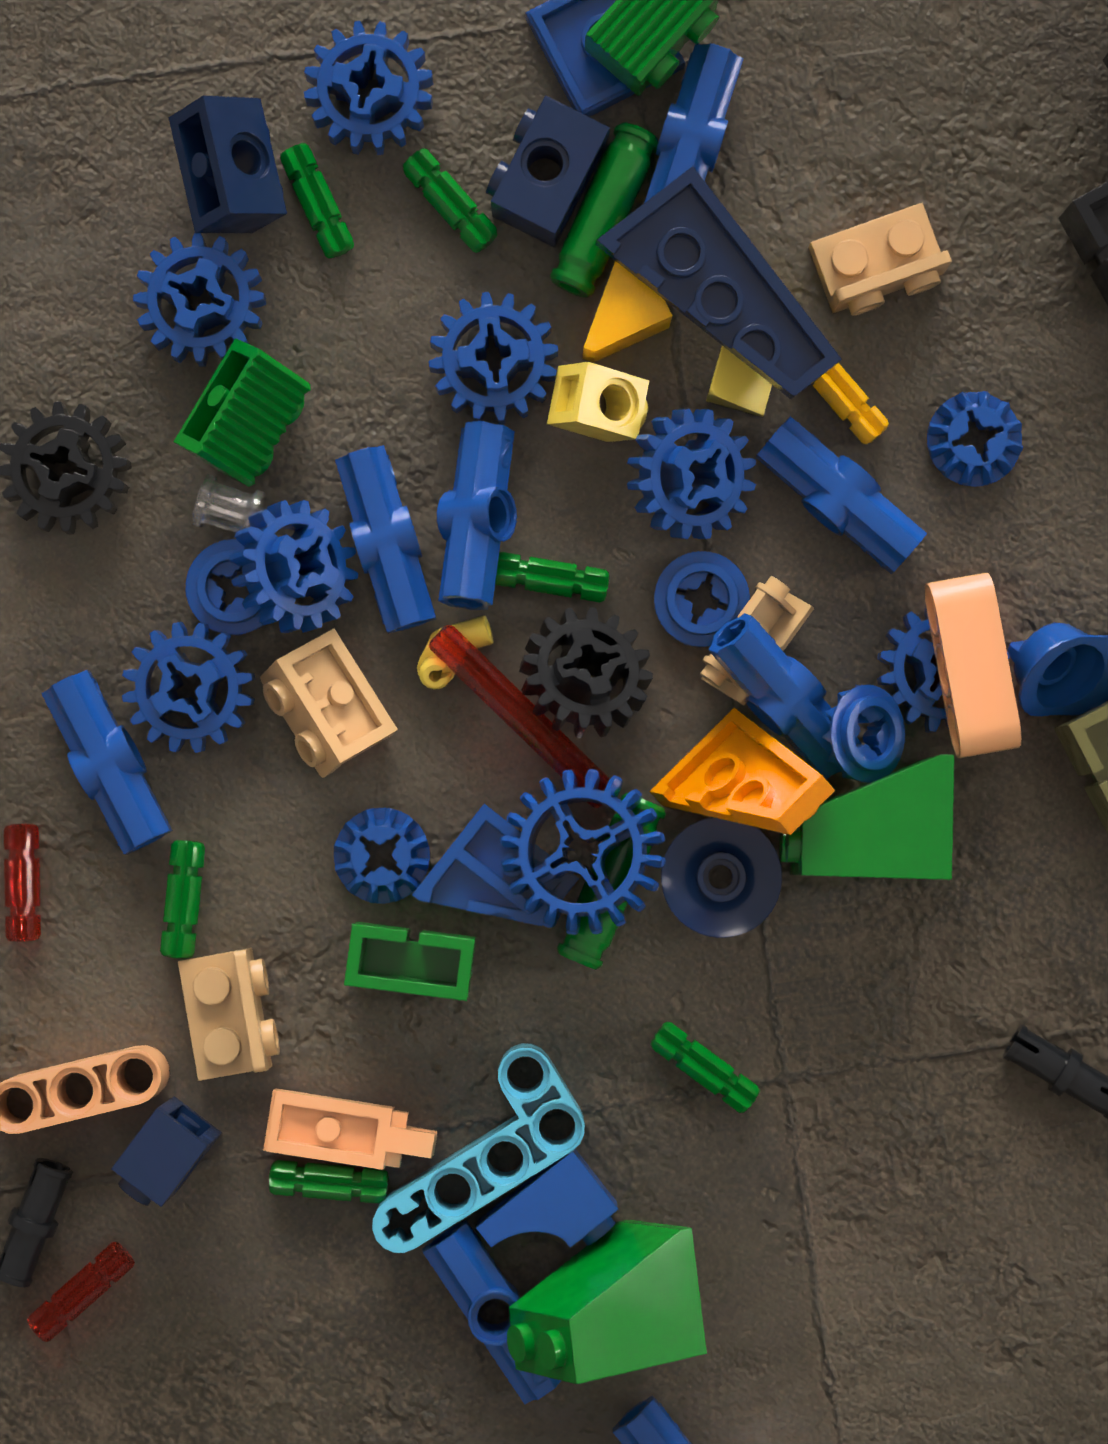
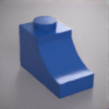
(559, 1201)

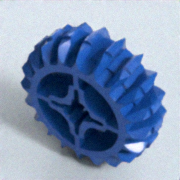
(557, 805)

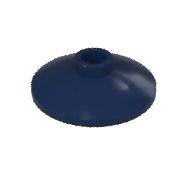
(753, 883)

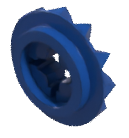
(962, 462)
(688, 573)
(207, 597)
(882, 740)
(411, 855)

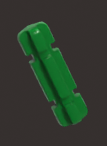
(316, 200)
(450, 200)
(552, 577)
(182, 899)
(705, 1067)
(328, 1181)

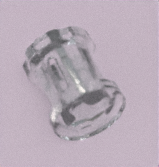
(225, 505)

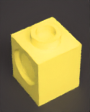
(577, 402)

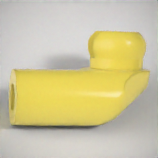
(433, 670)

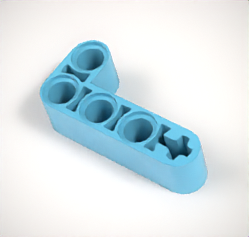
(473, 1161)

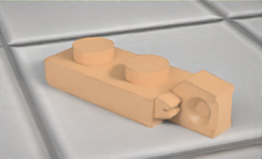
(343, 1131)

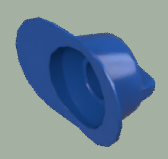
(1061, 670)

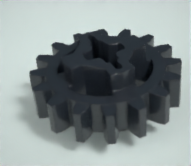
(58, 491)
(572, 692)

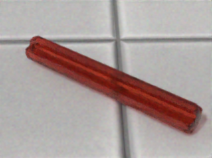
(512, 706)

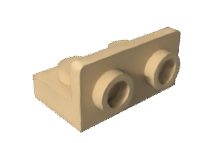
(879, 259)
(326, 703)
(228, 1014)

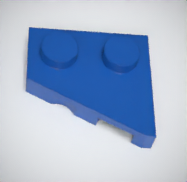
(472, 876)

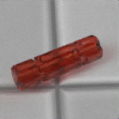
(22, 882)
(80, 1291)

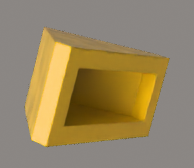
(625, 315)

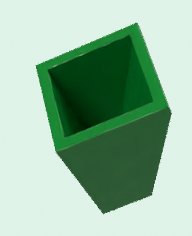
(881, 828)
(612, 1307)

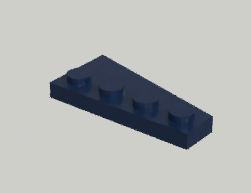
(714, 275)

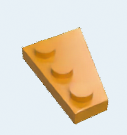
(744, 779)

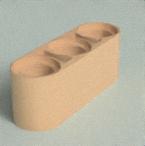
(973, 665)
(107, 1078)

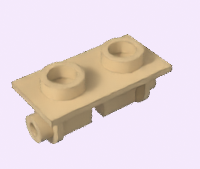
(780, 617)

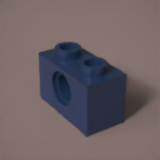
(227, 164)
(546, 206)
(164, 1153)

